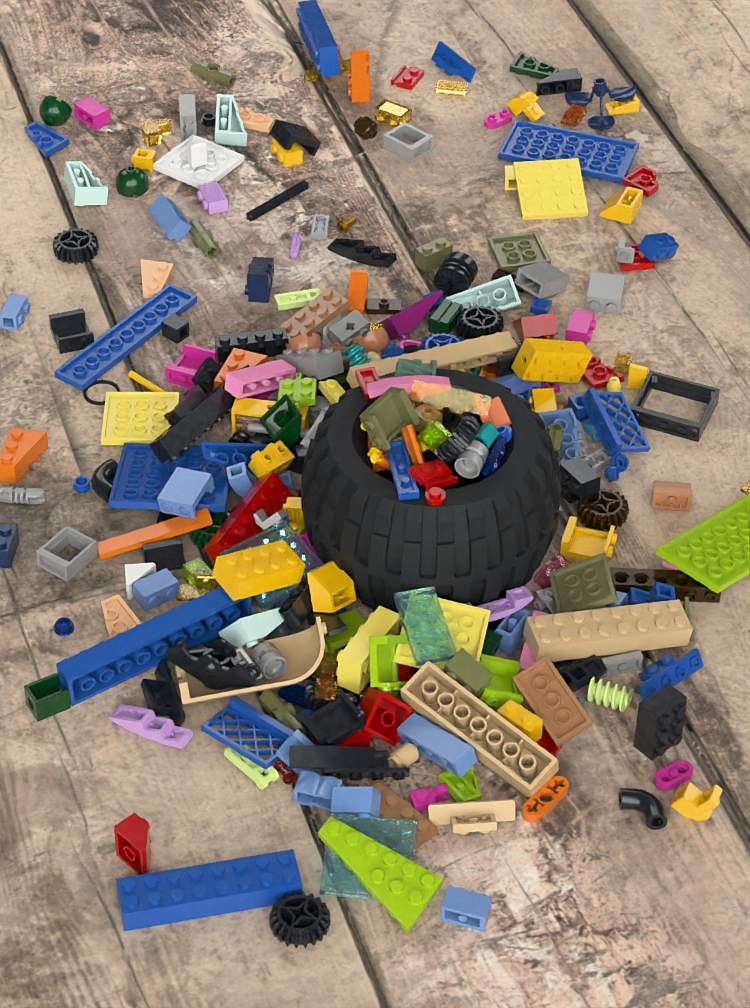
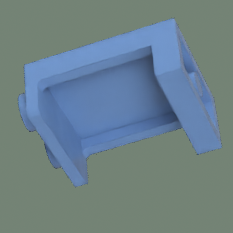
(184, 492)

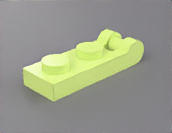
(295, 299)
(251, 769)

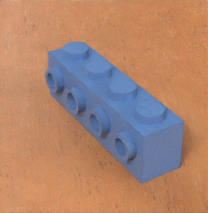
(437, 744)

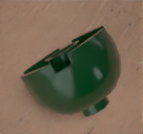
(54, 112)
(132, 181)

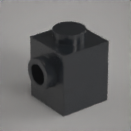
(175, 328)

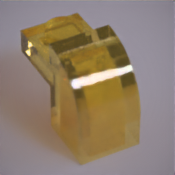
(154, 130)

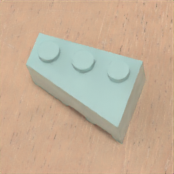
(228, 124)
(83, 186)

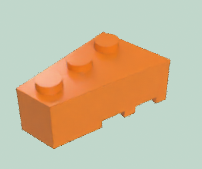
(359, 77)
(237, 359)
(19, 452)

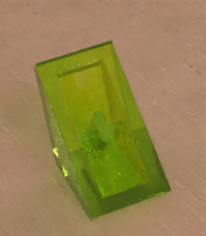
(433, 434)

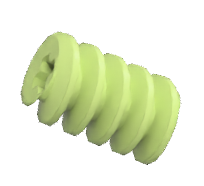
(609, 695)

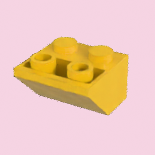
(623, 205)
(330, 588)

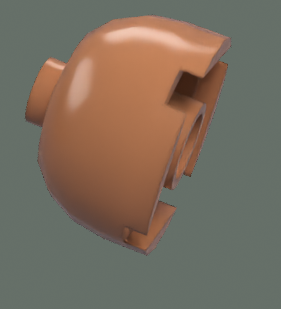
(302, 341)
(373, 341)

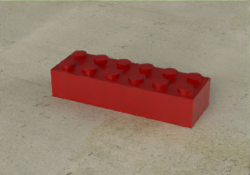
(266, 494)

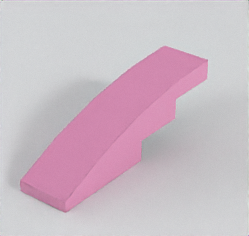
(379, 387)

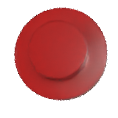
(435, 496)

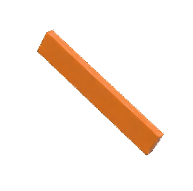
(152, 534)

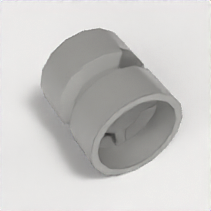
(471, 460)
(270, 660)

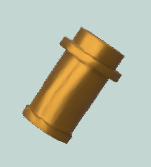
(344, 225)

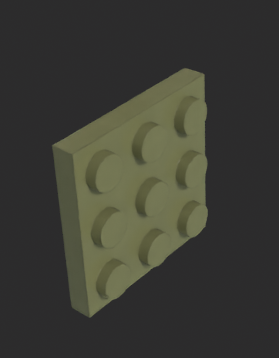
(517, 250)
(583, 585)

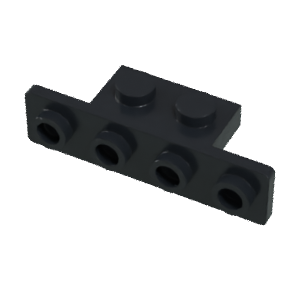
(206, 374)
(162, 694)
(379, 772)

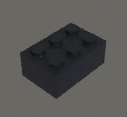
(660, 721)

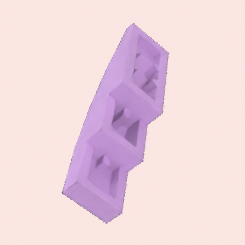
(146, 724)

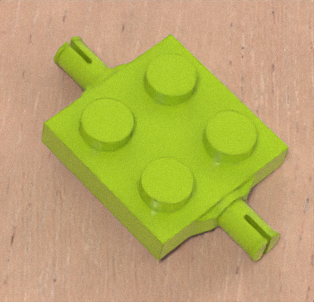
(300, 391)

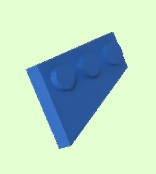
(45, 138)

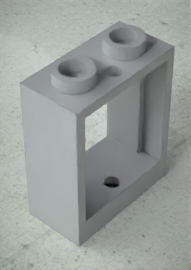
(187, 116)
(411, 153)
(49, 561)

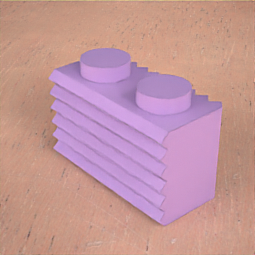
(212, 198)

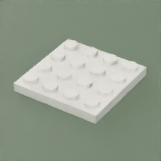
(219, 163)

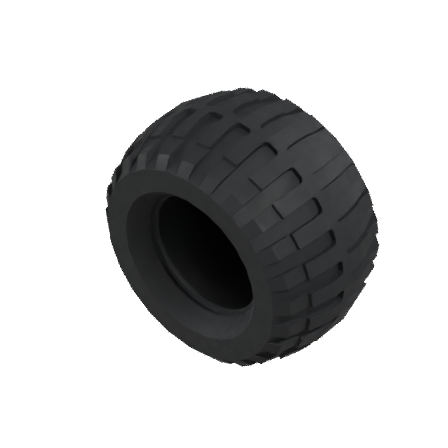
(469, 547)

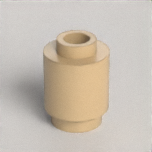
(403, 756)

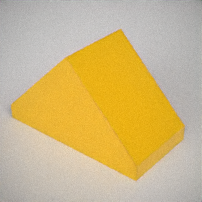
(637, 375)

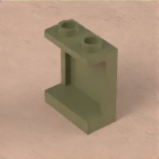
(387, 417)

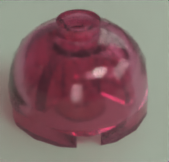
(542, 577)

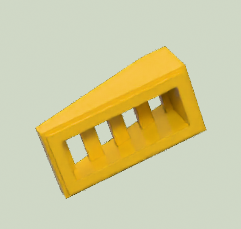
(615, 107)

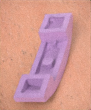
(514, 601)

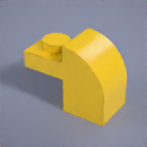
(527, 103)
(695, 803)

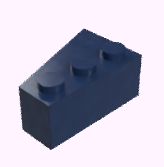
(260, 279)

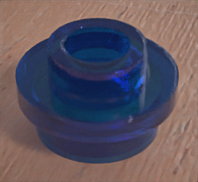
(63, 626)

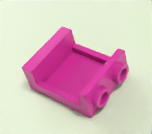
(188, 364)

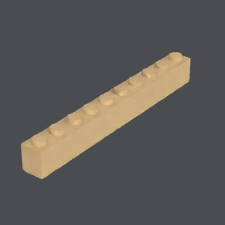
(454, 356)

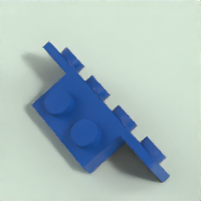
(452, 62)
(668, 670)

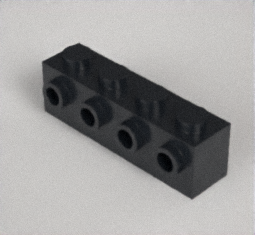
(265, 342)

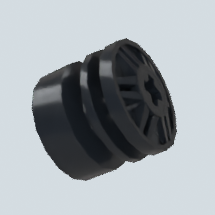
(455, 273)

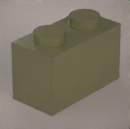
(432, 254)
(468, 672)

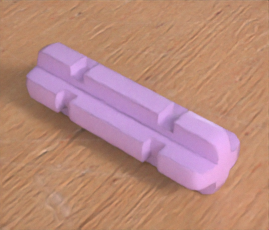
(295, 245)

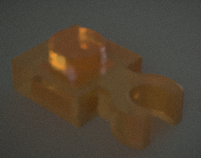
(326, 686)

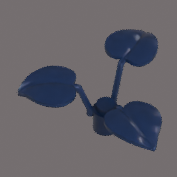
(600, 89)

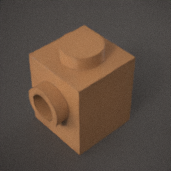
(425, 412)

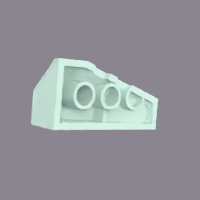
(497, 294)
(251, 629)

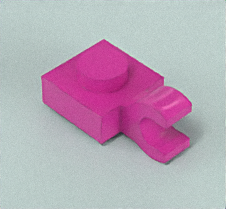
(424, 796)

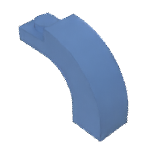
(242, 480)

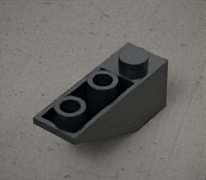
(559, 82)

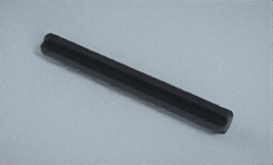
(277, 200)

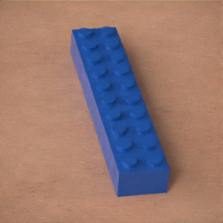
(147, 643)

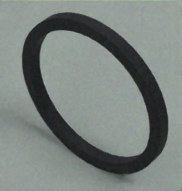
(98, 382)

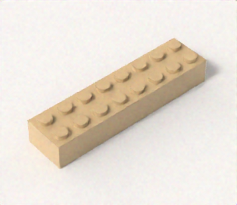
(607, 631)
(495, 739)

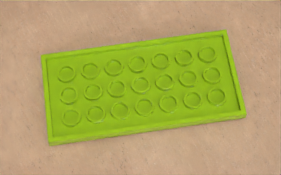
(714, 549)

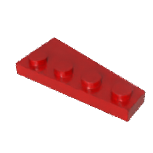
(598, 374)

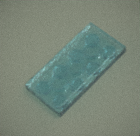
(425, 625)

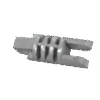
(582, 442)
(22, 495)

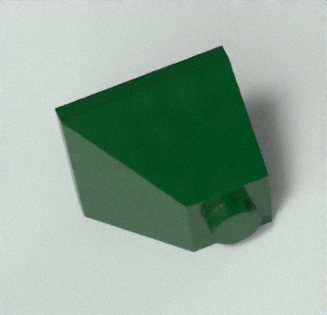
(283, 422)

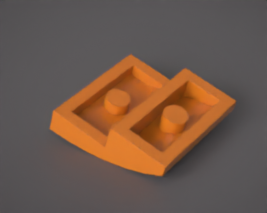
(412, 445)

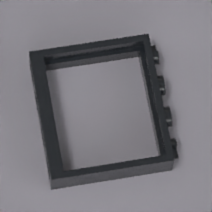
(668, 423)

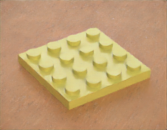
(550, 189)
(136, 416)
(467, 629)

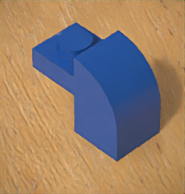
(658, 593)

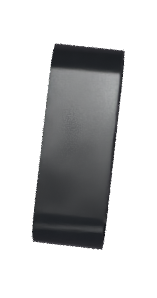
(297, 605)

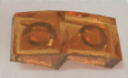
(574, 115)

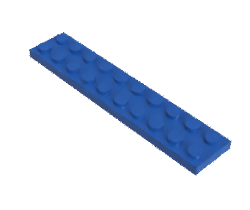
(124, 337)

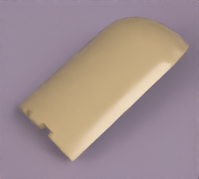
(301, 651)

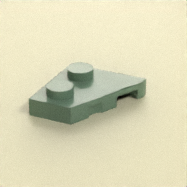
(415, 367)

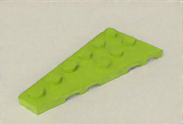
(388, 876)

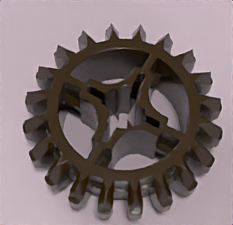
(603, 509)

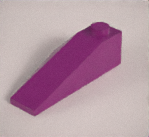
(407, 319)

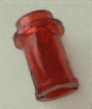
(284, 772)

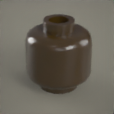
(365, 127)

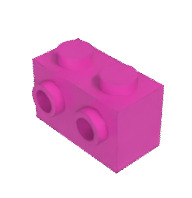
(92, 113)
(581, 326)

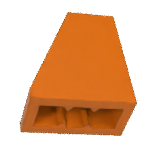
(358, 291)

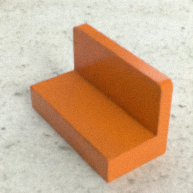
(497, 414)

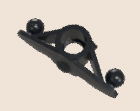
(214, 665)

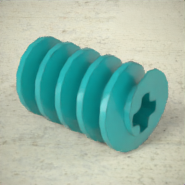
(356, 355)

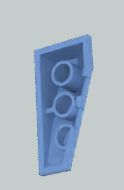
(570, 438)

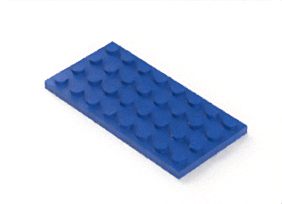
(597, 155)

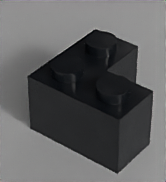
(578, 480)

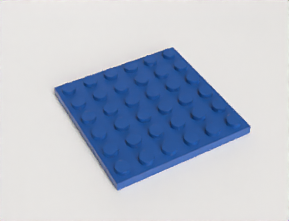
(143, 477)

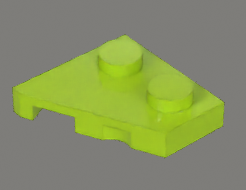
(462, 788)

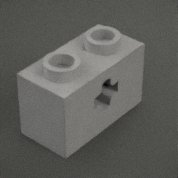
(349, 328)

